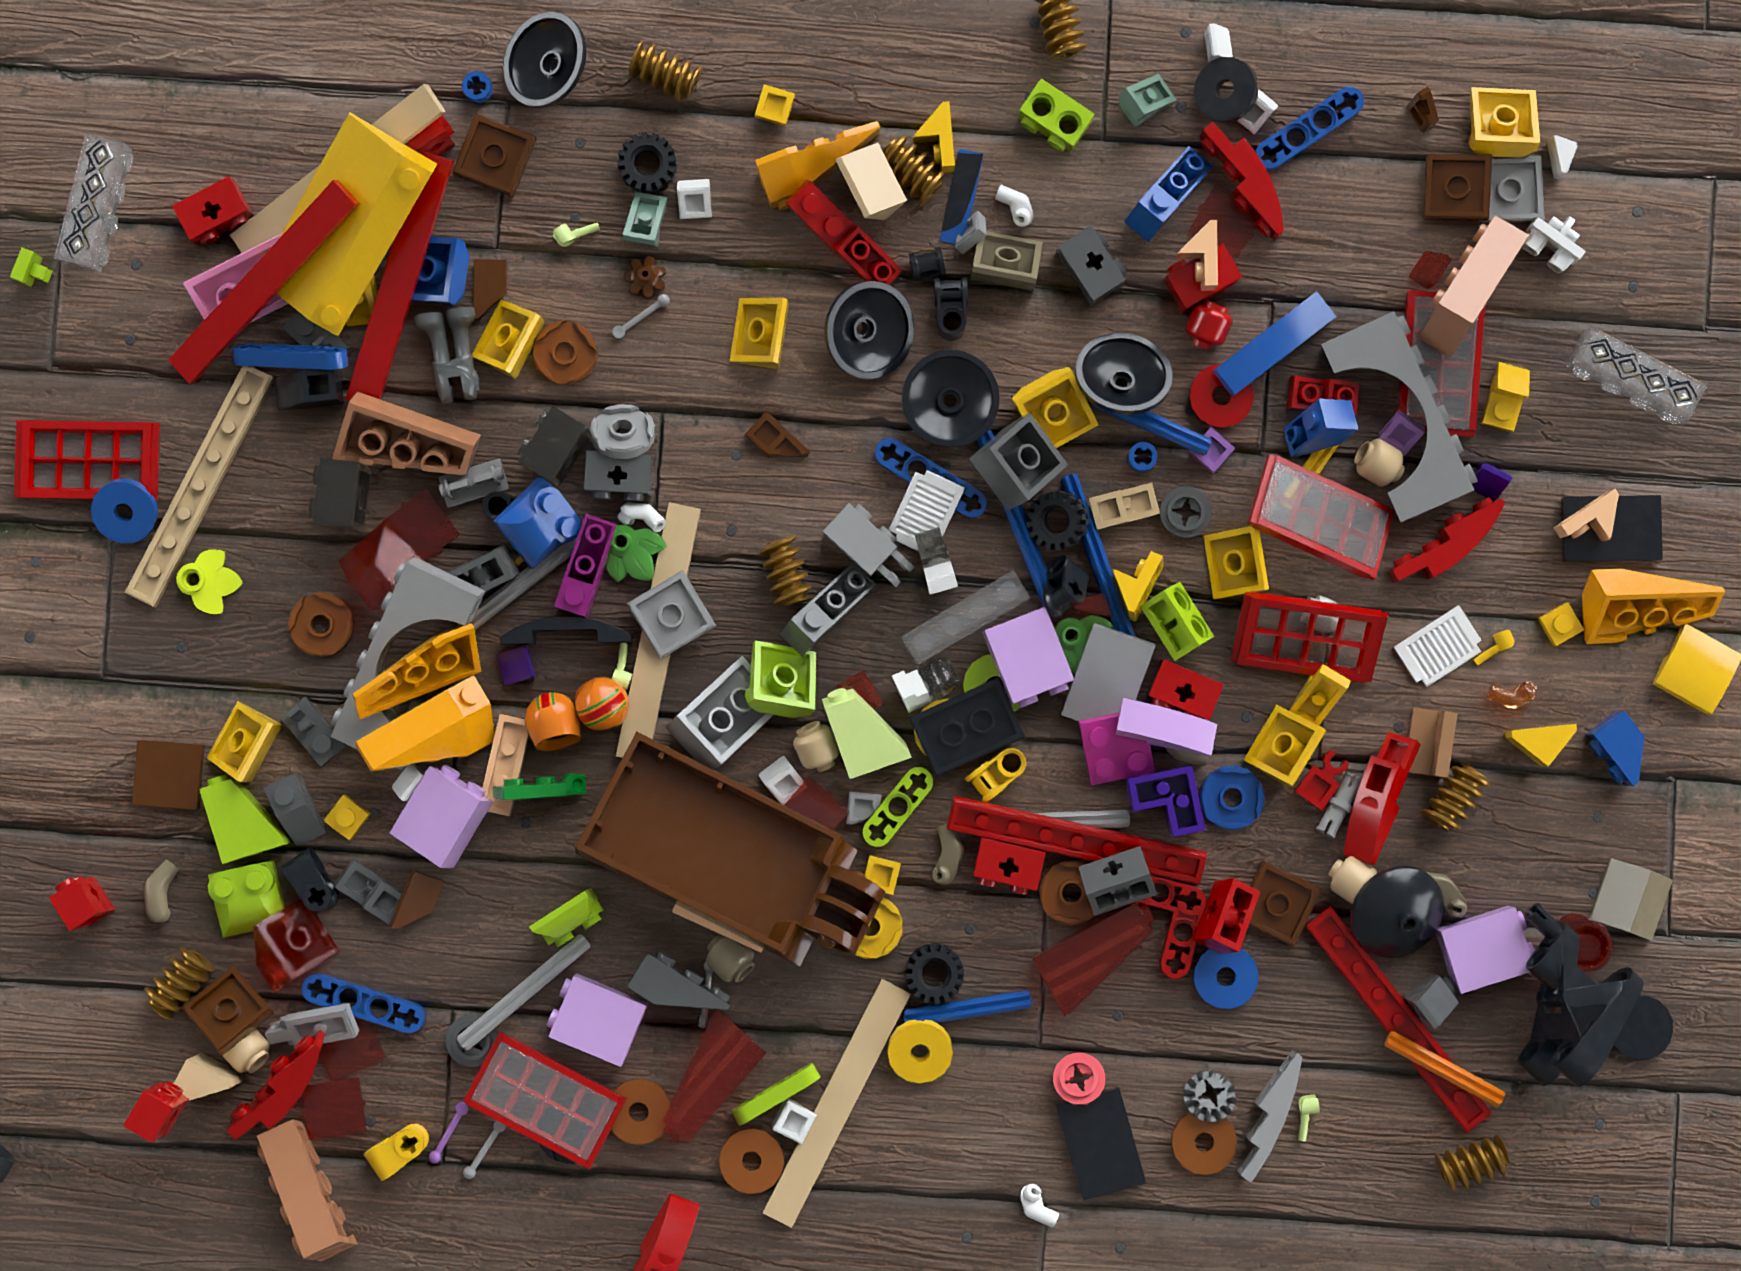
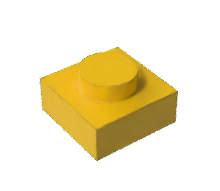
(774, 105)
(1560, 624)
(347, 817)
(883, 873)

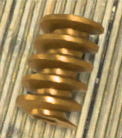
(1060, 28)
(664, 72)
(913, 170)
(785, 572)
(1455, 797)
(178, 983)
(1473, 1163)

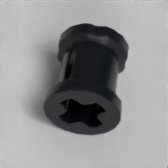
(927, 264)

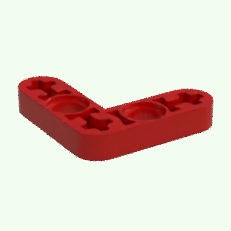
(1178, 915)

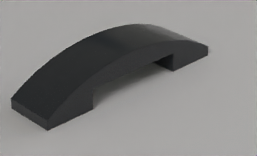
(526, 633)

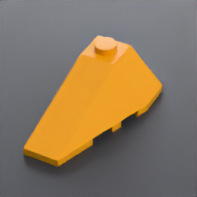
(789, 168)
(1632, 601)
(428, 667)
(440, 728)

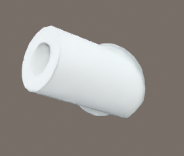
(1018, 203)
(641, 511)
(1034, 1207)

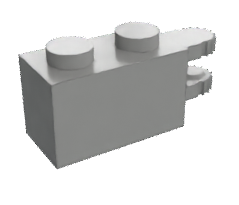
(865, 543)

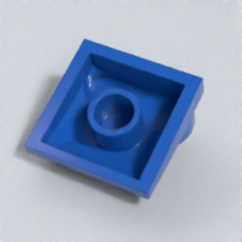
(443, 272)
(538, 522)

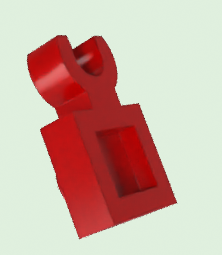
(1318, 785)

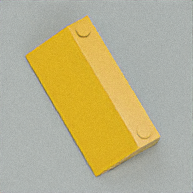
(386, 183)

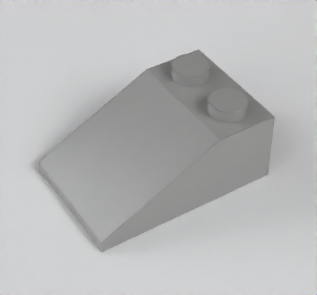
(719, 718)

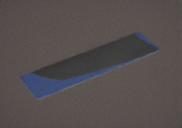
(961, 194)

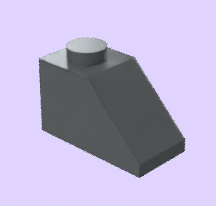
(295, 808)
(1432, 1000)

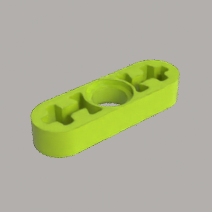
(888, 830)
(776, 1094)

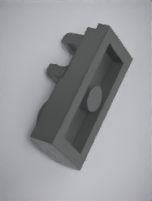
(311, 334)
(313, 731)

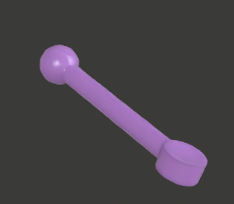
(461, 1109)

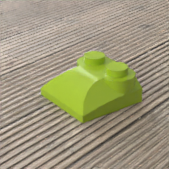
(781, 680)
(245, 896)
(558, 924)

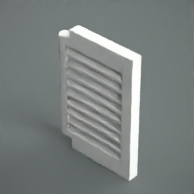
(925, 506)
(1439, 647)

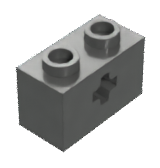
(1075, 256)
(601, 467)
(488, 569)
(1117, 880)

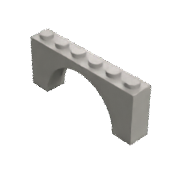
(1385, 348)
(419, 595)

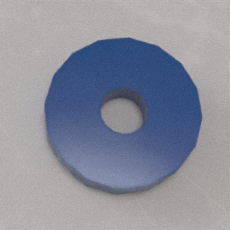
(114, 526)
(1212, 797)
(1229, 995)

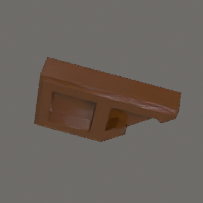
(1423, 110)
(489, 284)
(774, 439)
(416, 899)

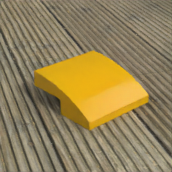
(1697, 669)

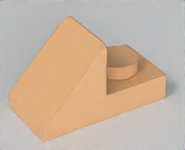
(1204, 246)
(1599, 514)

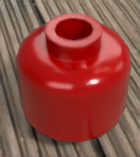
(1209, 324)

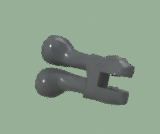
(435, 326)

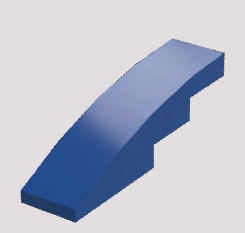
(1274, 344)

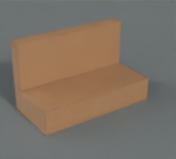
(1436, 735)

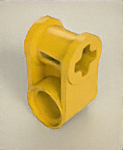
(995, 774)
(394, 1152)

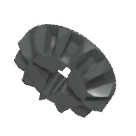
(1197, 502)
(475, 1055)
(1204, 1108)

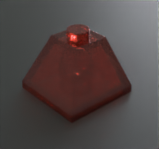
(374, 562)
(291, 945)

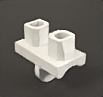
(1558, 238)

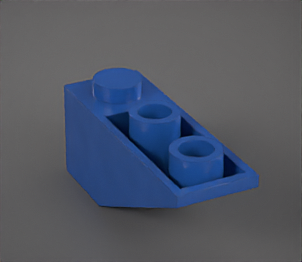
(1168, 194)

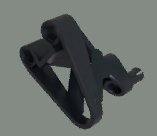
(1556, 1037)

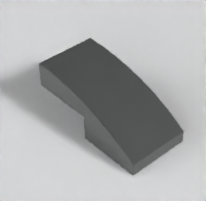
(369, 890)

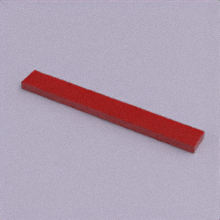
(264, 281)
(399, 285)
(1072, 838)
(1391, 1011)

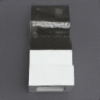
(935, 561)
(926, 683)

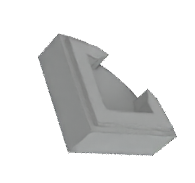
(973, 234)
(861, 806)

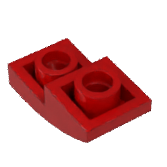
(1306, 390)

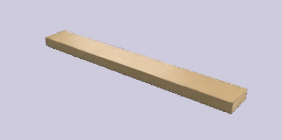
(400, 122)
(199, 485)
(649, 669)
(837, 1102)

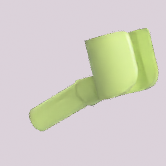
(566, 237)
(619, 674)
(1307, 1105)

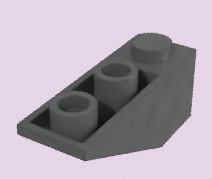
(827, 609)
(667, 985)

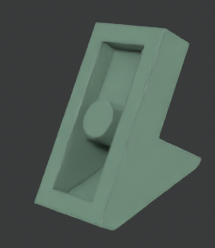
(1145, 99)
(645, 219)

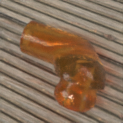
(1516, 696)

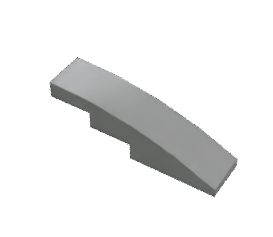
(1275, 1102)

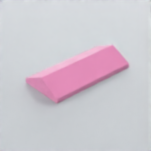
(216, 283)

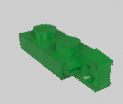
(543, 787)

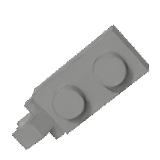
(334, 1021)

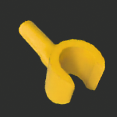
(1504, 641)

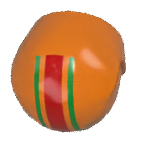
(601, 703)
(552, 716)

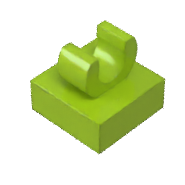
(28, 268)

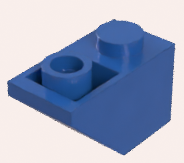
(1320, 426)
(1620, 745)

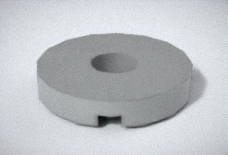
(625, 445)

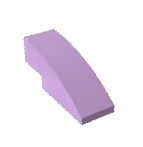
(1165, 727)

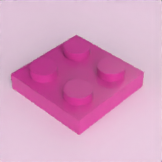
(1111, 755)

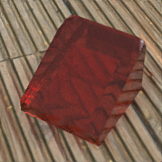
(1430, 268)
(1093, 605)
(862, 685)

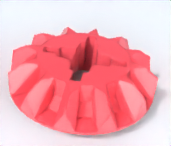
(1087, 1066)

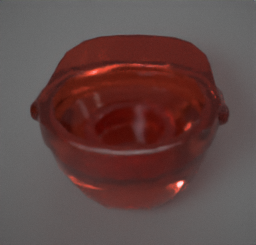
(1595, 942)

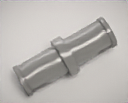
(1339, 805)

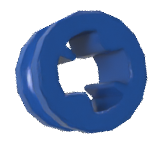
(485, 95)
(1142, 467)

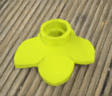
(213, 581)

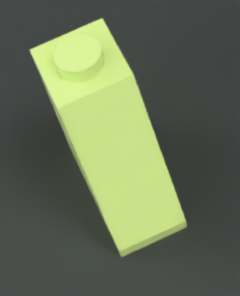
(862, 734)

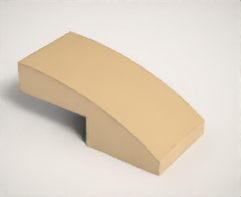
(1124, 506)

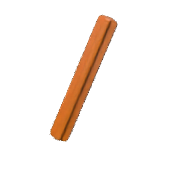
(1444, 1069)

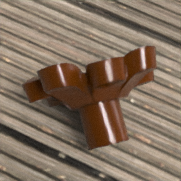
(647, 283)

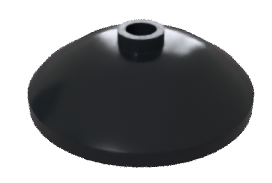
(544, 59)
(884, 334)
(1124, 362)
(954, 375)
(1388, 902)

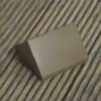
(1007, 261)
(1631, 898)

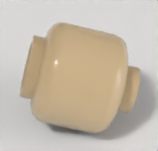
(1379, 462)
(816, 746)
(1350, 877)
(249, 1053)

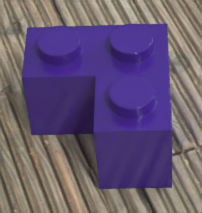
(1175, 791)

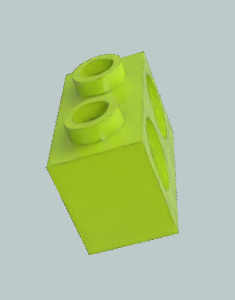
(1061, 109)
(1177, 621)

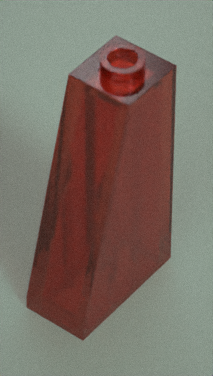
(1090, 954)
(715, 1070)

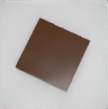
(494, 155)
(1457, 187)
(168, 774)
(1282, 903)
(227, 1010)

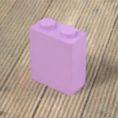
(1028, 657)
(441, 816)
(1485, 948)
(596, 1019)

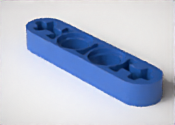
(1309, 130)
(290, 356)
(932, 467)
(365, 996)

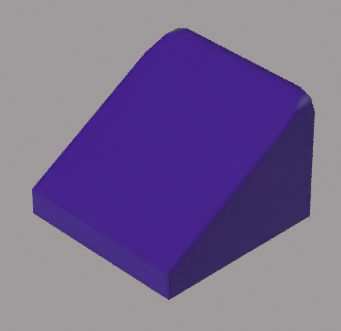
(1490, 481)
(516, 665)

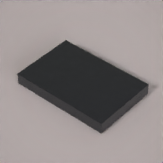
(1634, 533)
(967, 727)
(1101, 1145)

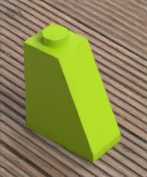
(239, 821)

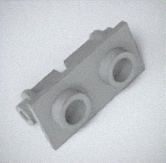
(476, 483)

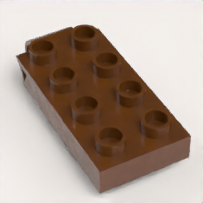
(729, 854)

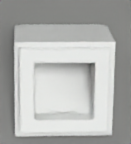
(1217, 42)
(1259, 114)
(1561, 154)
(694, 199)
(781, 779)
(408, 781)
(793, 1120)

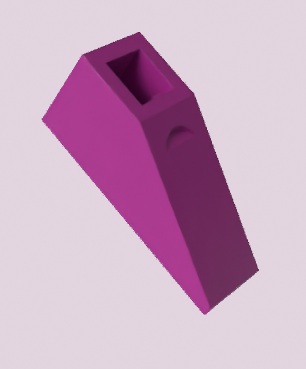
(586, 567)

